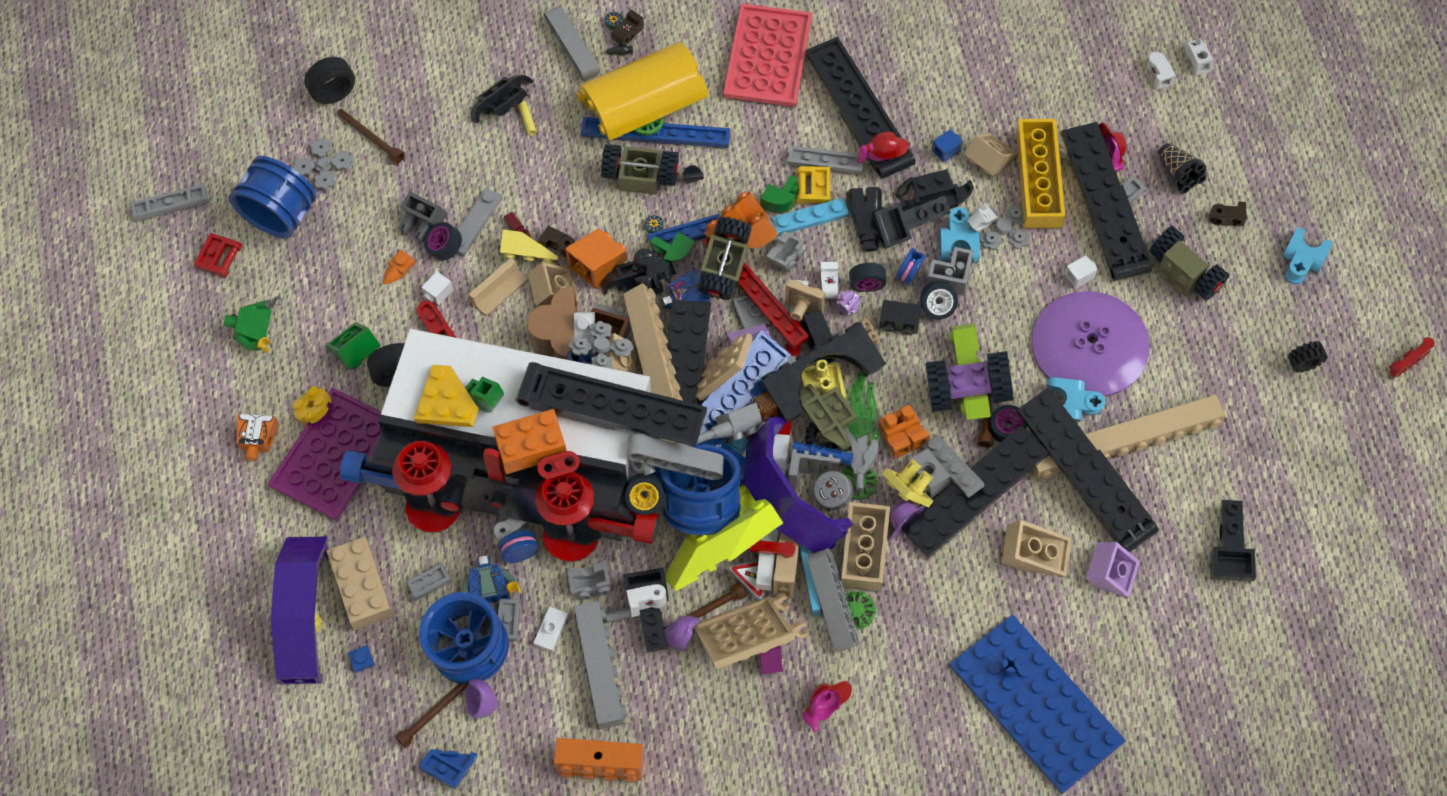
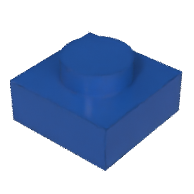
(361, 658)

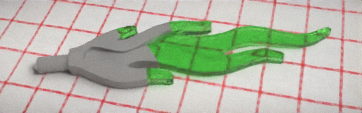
(860, 431)

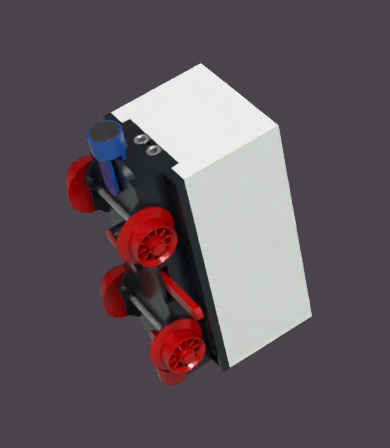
(461, 467)

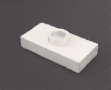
(551, 629)

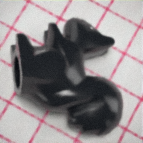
(656, 268)

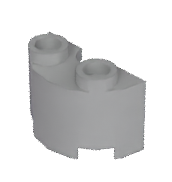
(786, 251)
(589, 581)

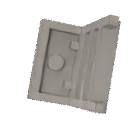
(799, 464)

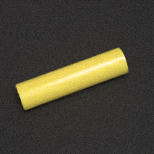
(527, 119)

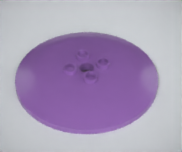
(1104, 366)

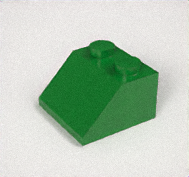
(353, 345)

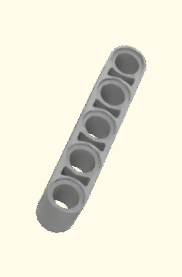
(571, 43)
(675, 457)
(833, 600)

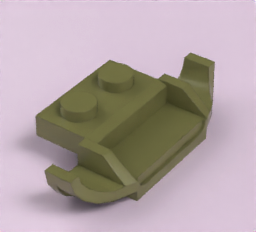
(829, 413)

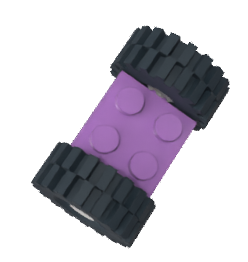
(969, 380)

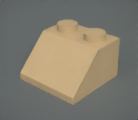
(990, 153)
(547, 280)

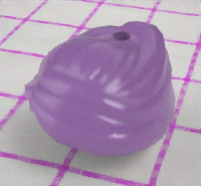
(680, 632)
(480, 699)

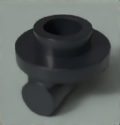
(692, 173)

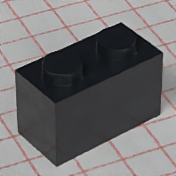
(900, 317)

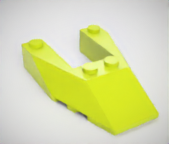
(705, 551)

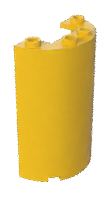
(644, 90)

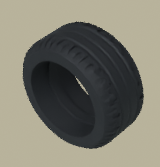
(322, 72)
(383, 363)

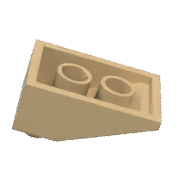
(1036, 549)

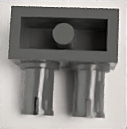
(420, 209)

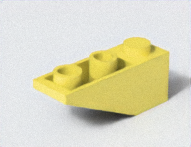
(520, 244)

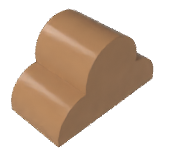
(553, 325)

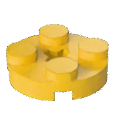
(314, 397)

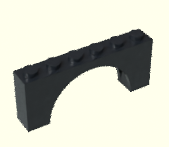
(852, 347)

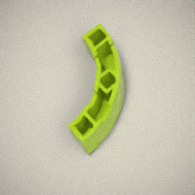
(966, 344)

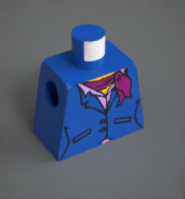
(685, 289)

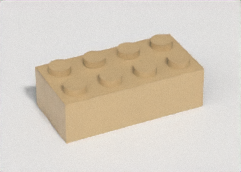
(865, 546)
(359, 583)

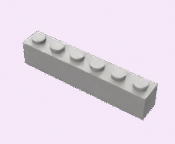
(599, 666)

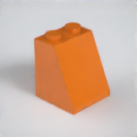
(595, 256)

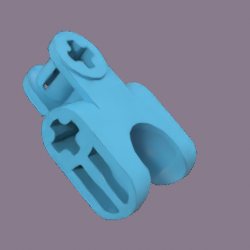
(959, 235)
(1304, 257)
(1076, 398)

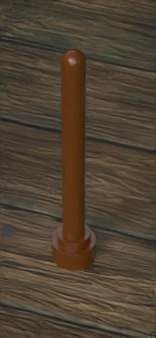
(395, 154)
(985, 438)
(735, 593)
(406, 736)

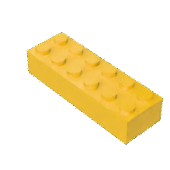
(1040, 173)

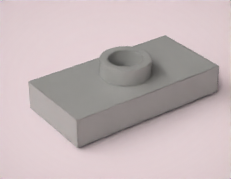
(428, 581)

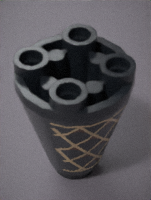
(1182, 168)

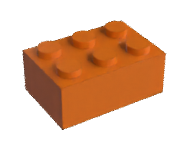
(528, 440)

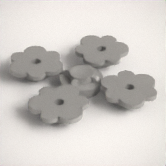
(323, 164)
(1004, 226)
(601, 345)

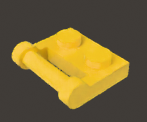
(819, 185)

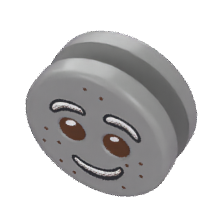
(833, 490)

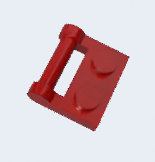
(212, 253)

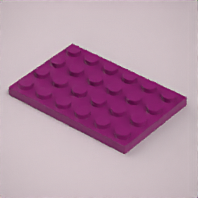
(314, 462)

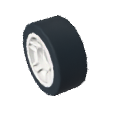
(942, 309)

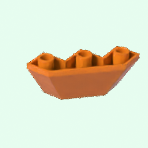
(750, 211)

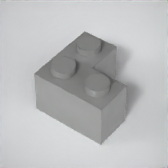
(953, 273)

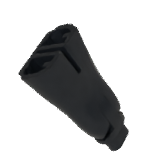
(861, 209)

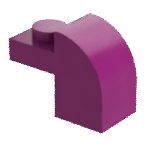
(771, 661)

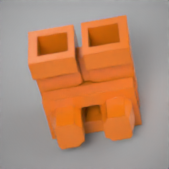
(902, 431)

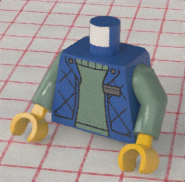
(490, 581)

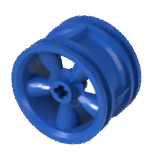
(272, 197)
(702, 510)
(440, 621)

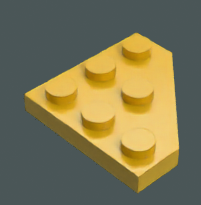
(445, 400)

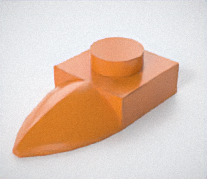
(398, 267)

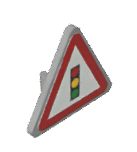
(746, 575)

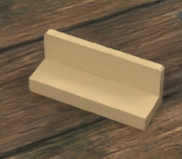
(497, 287)

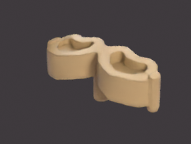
(870, 330)

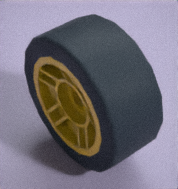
(637, 501)

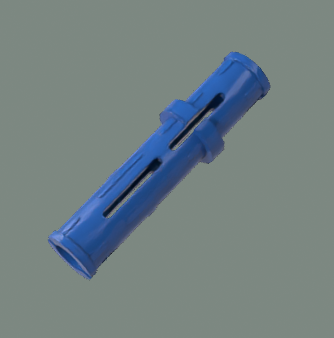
(846, 457)

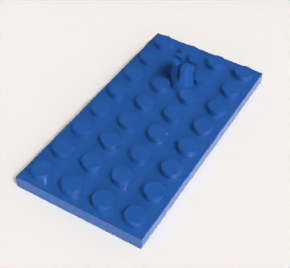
(1037, 704)

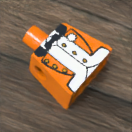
(255, 434)

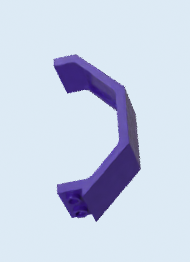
(768, 482)
(295, 610)

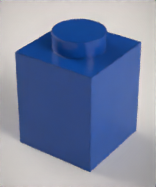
(947, 145)

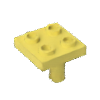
(824, 377)
(907, 487)

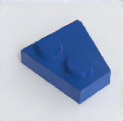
(447, 766)

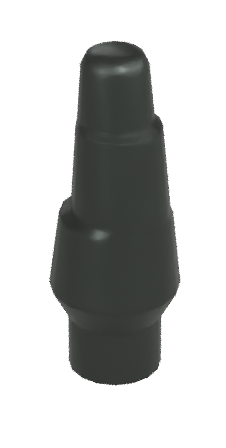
(622, 50)
(903, 188)

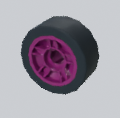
(442, 241)
(867, 277)
(1004, 414)

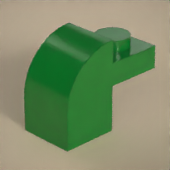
(780, 200)
(676, 250)
(485, 393)

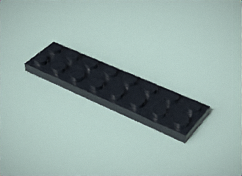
(954, 510)

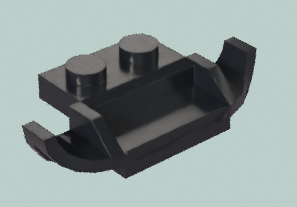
(500, 97)
(935, 185)
(624, 276)

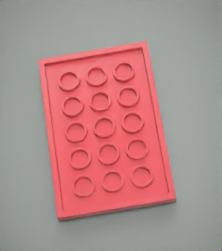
(768, 55)

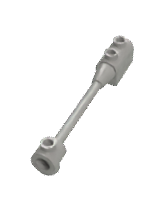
(729, 426)

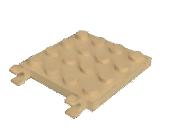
(747, 631)

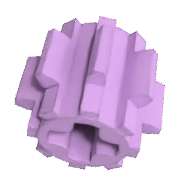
(848, 302)

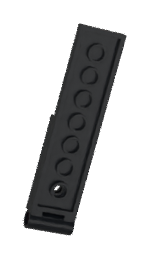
(855, 101)
(1106, 202)
(688, 344)
(610, 404)
(1088, 471)

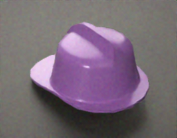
(901, 514)

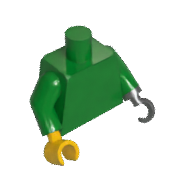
(252, 325)

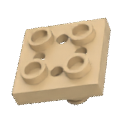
(803, 299)

